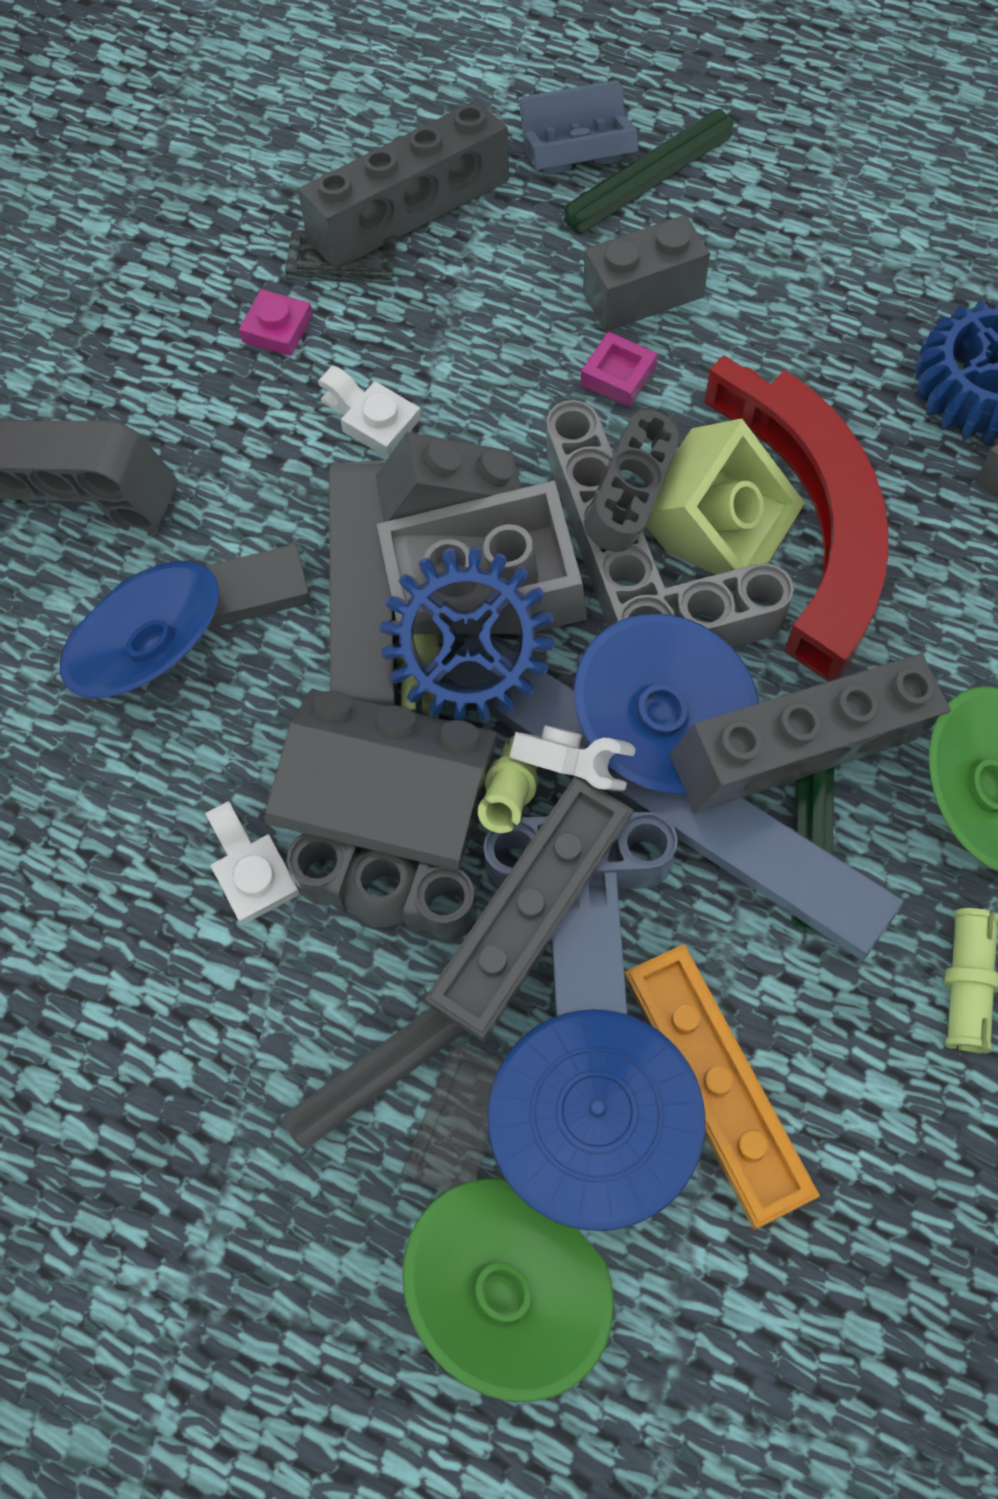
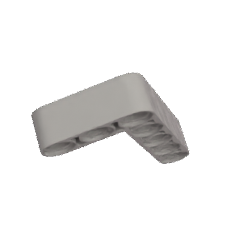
(579, 456)

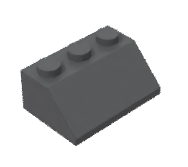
(381, 778)

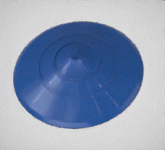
(139, 629)
(650, 684)
(596, 1120)

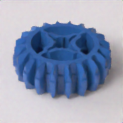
(969, 394)
(431, 676)

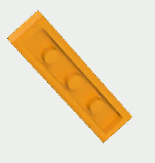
(737, 1112)

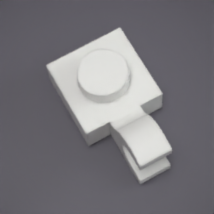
(372, 417)
(561, 752)
(252, 872)

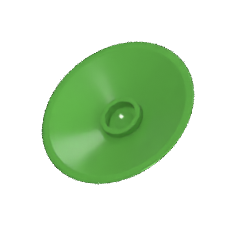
(966, 770)
(506, 1293)

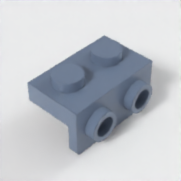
(576, 126)

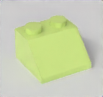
(723, 500)

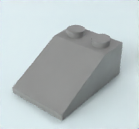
(521, 525)

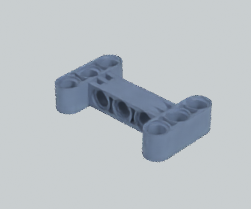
(589, 942)

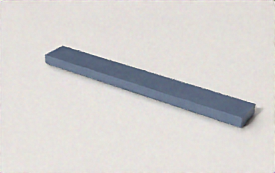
(732, 835)

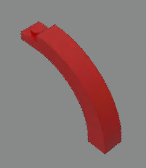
(845, 498)

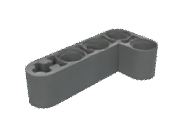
(86, 464)

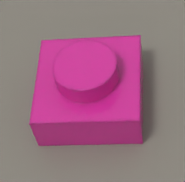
(275, 322)
(618, 369)

